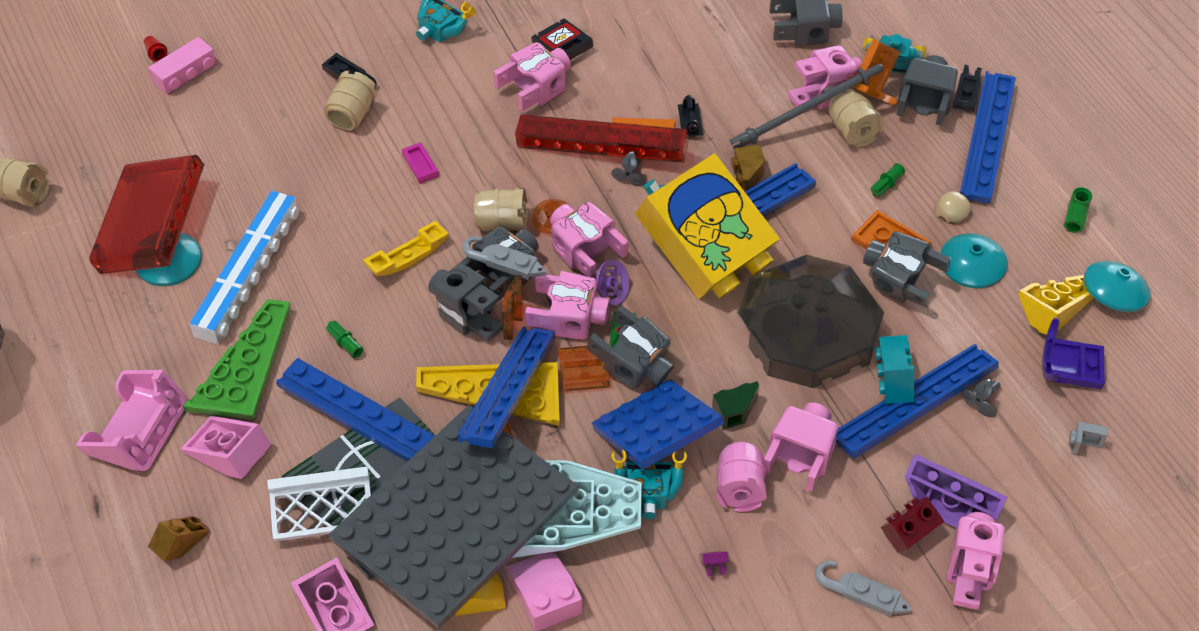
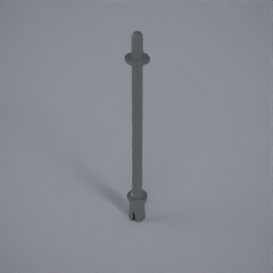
(751, 134)

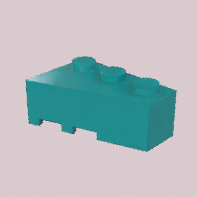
(895, 369)

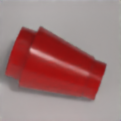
(155, 49)

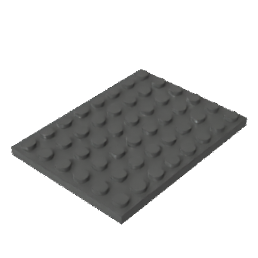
(452, 518)

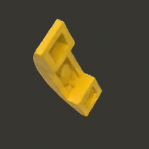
(409, 253)

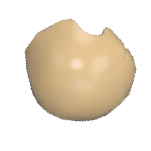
(953, 207)

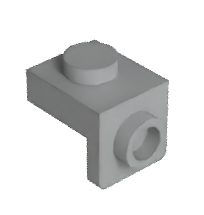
(1088, 435)

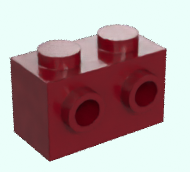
(912, 523)

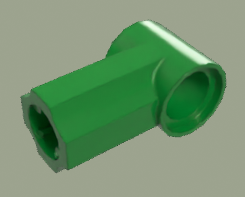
(1078, 209)

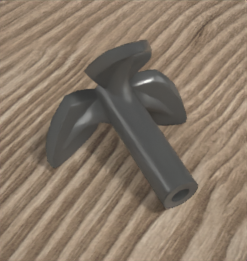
(629, 164)
(983, 391)

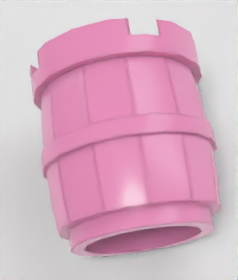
(741, 477)

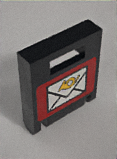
(563, 35)

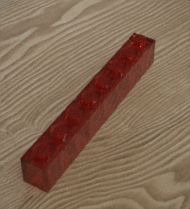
(602, 138)

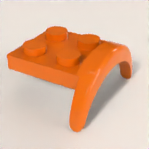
(878, 54)

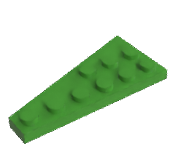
(243, 370)

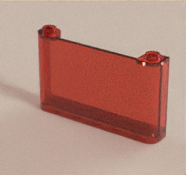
(146, 214)

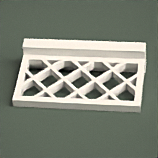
(315, 484)

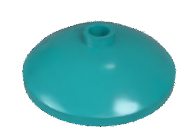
(975, 260)
(182, 266)
(1117, 286)

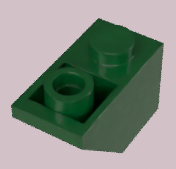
(735, 403)

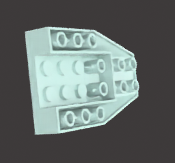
(599, 510)

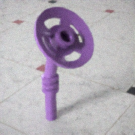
(611, 282)

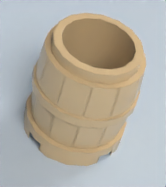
(350, 100)
(855, 118)
(23, 181)
(502, 209)

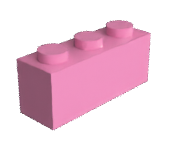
(182, 65)

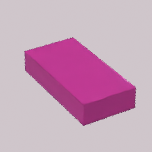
(420, 162)

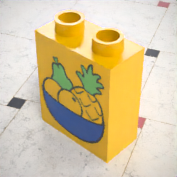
(708, 228)

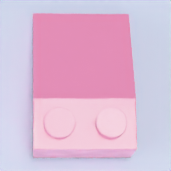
(228, 445)
(545, 590)
(331, 599)

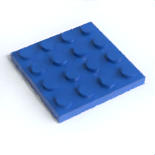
(657, 423)

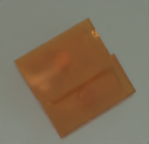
(512, 307)
(581, 369)

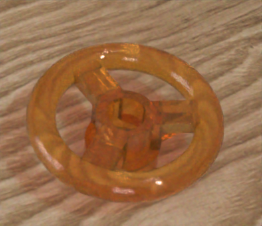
(548, 207)

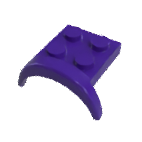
(1072, 361)

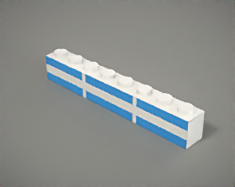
(244, 268)

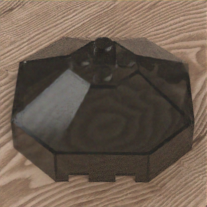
(810, 320)

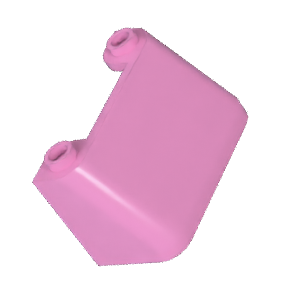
(141, 422)

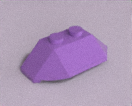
(951, 492)

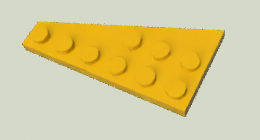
(468, 383)

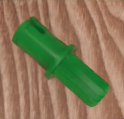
(887, 180)
(344, 339)

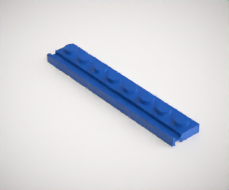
(987, 137)
(780, 189)
(506, 387)
(929, 392)
(353, 410)

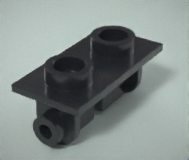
(690, 116)

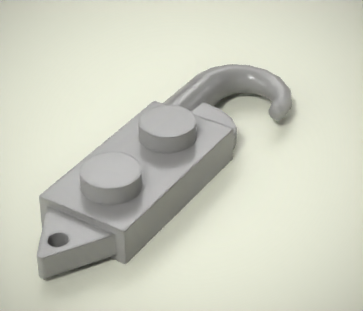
(505, 259)
(864, 591)

